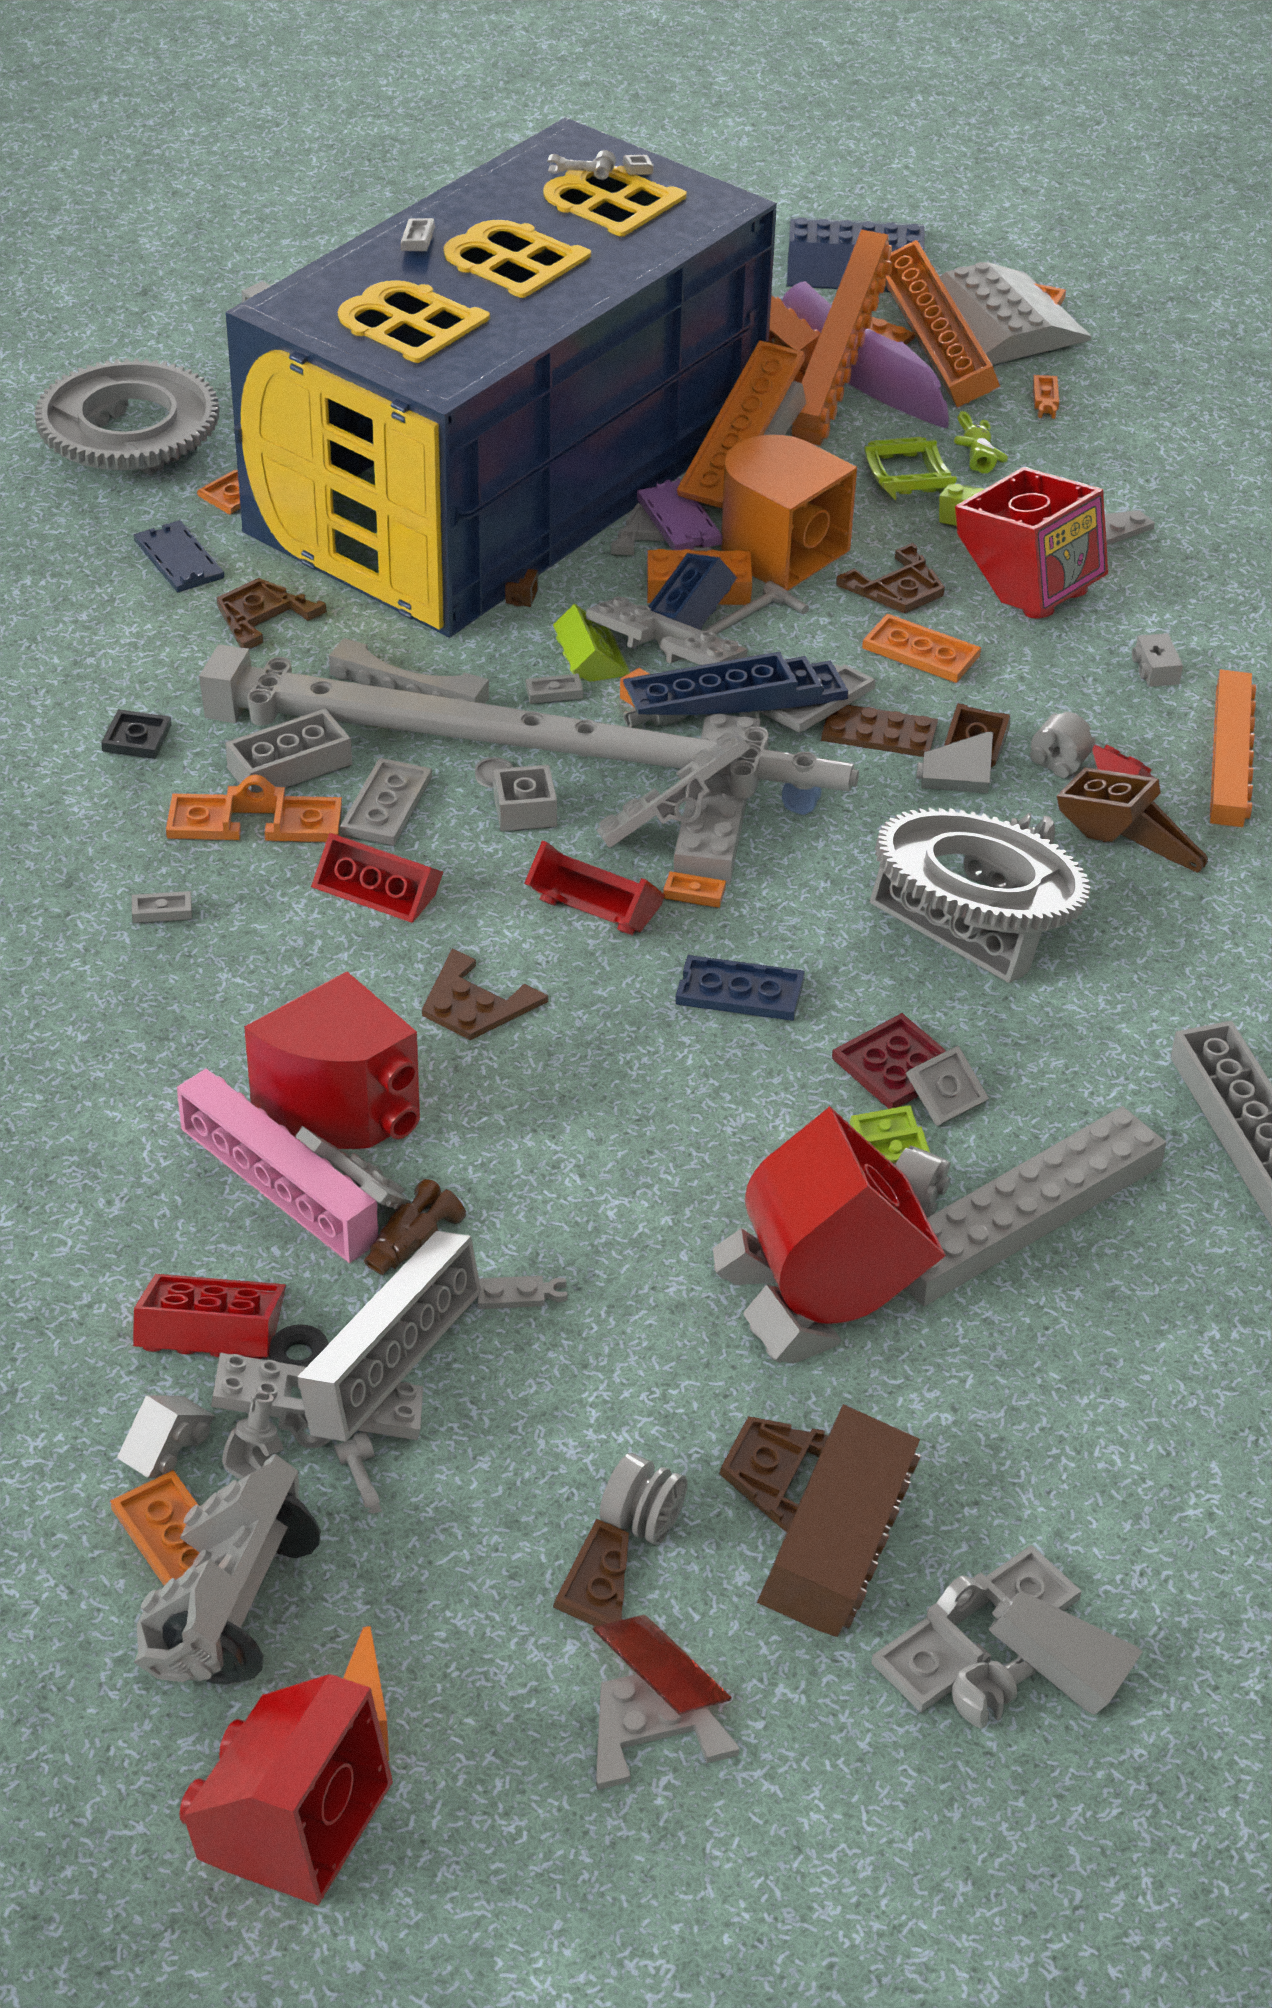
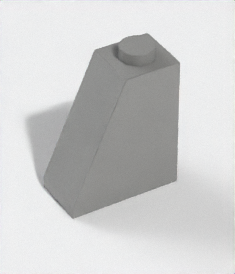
(958, 765)

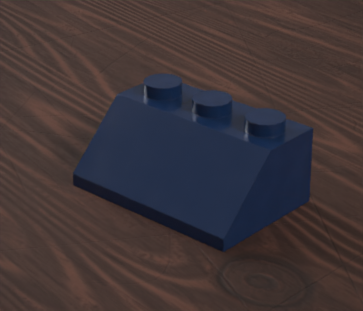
(694, 590)

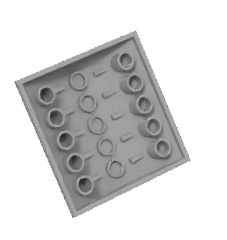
(1010, 312)

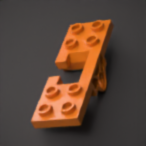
(294, 819)

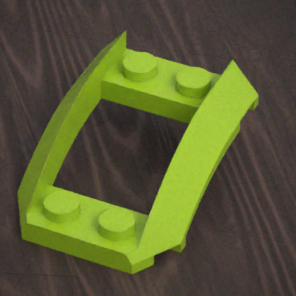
(936, 480)

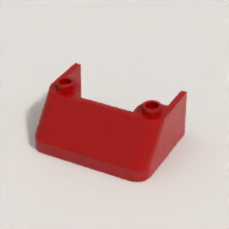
(593, 890)

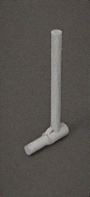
(772, 593)

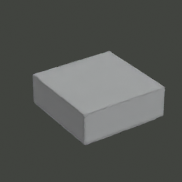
(637, 164)

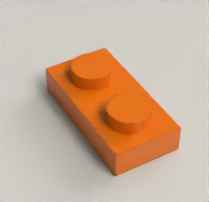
(694, 889)

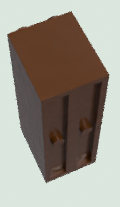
(841, 1523)

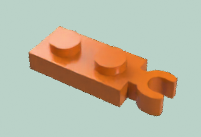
(1046, 395)

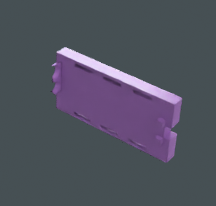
(678, 518)

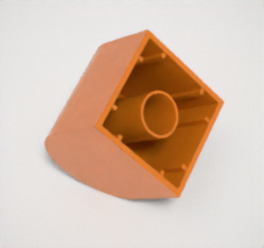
(787, 507)

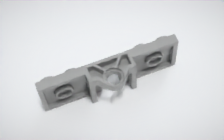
(673, 637)
(667, 805)
(241, 1376)
(934, 1651)

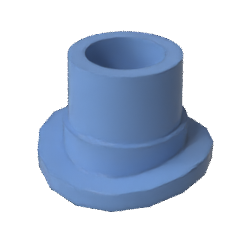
(800, 800)

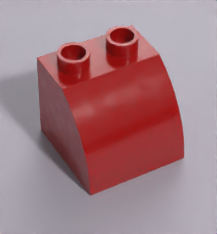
(336, 1066)

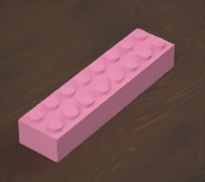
(278, 1165)

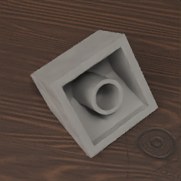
(785, 1333)

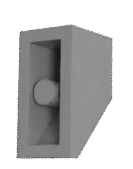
(742, 1260)

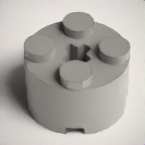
(1062, 743)
(926, 1176)

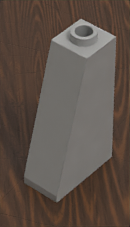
(1065, 1649)

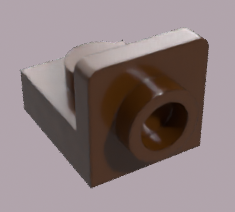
(523, 592)

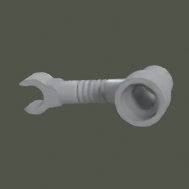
(600, 166)
(353, 1453)

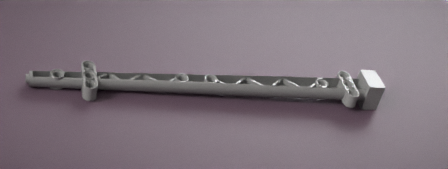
(232, 685)

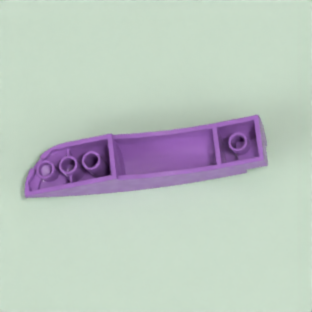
(883, 366)

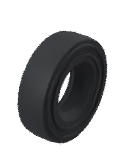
(296, 1335)

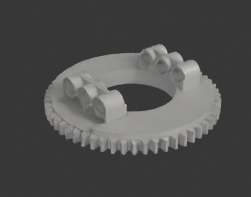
(80, 404)
(1040, 885)

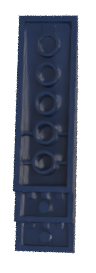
(737, 686)

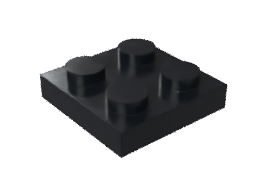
(136, 734)

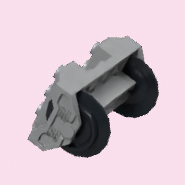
(196, 1621)

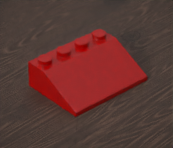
(207, 1315)

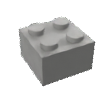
(525, 797)

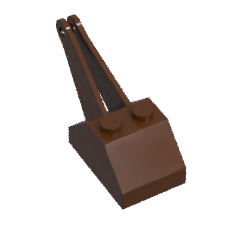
(1121, 803)

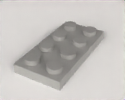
(386, 801)

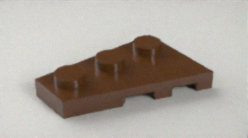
(596, 1579)

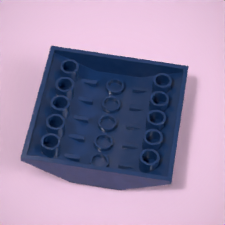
(823, 247)

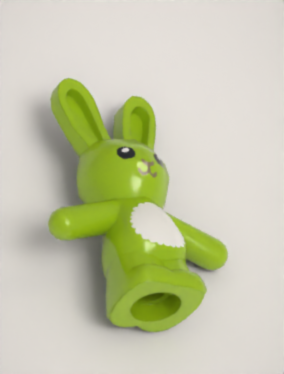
(978, 439)

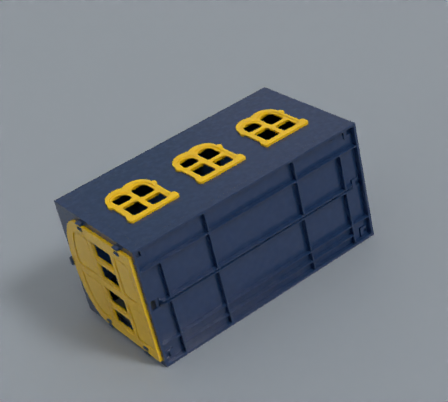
(505, 377)

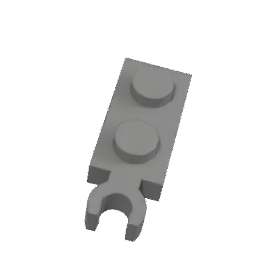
(519, 1292)

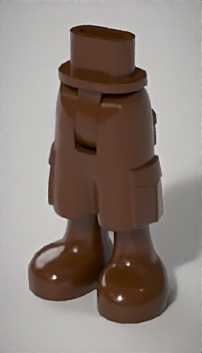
(409, 1229)

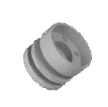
(643, 1498)

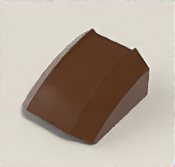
(973, 721)

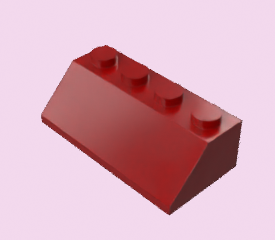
(375, 878)

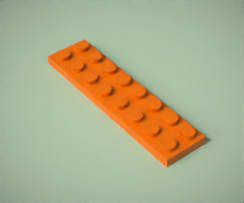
(743, 416)

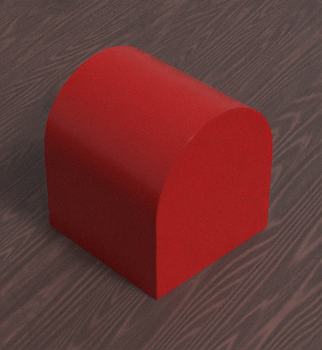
(838, 1223)

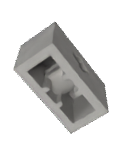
(1157, 660)

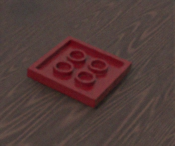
(884, 1056)

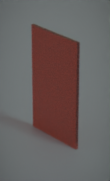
(662, 1664)

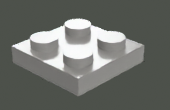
(947, 1086)

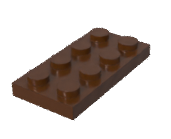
(880, 730)

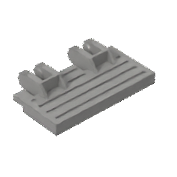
(806, 716)

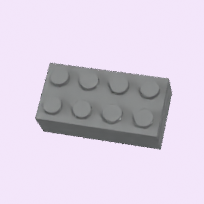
(291, 751)

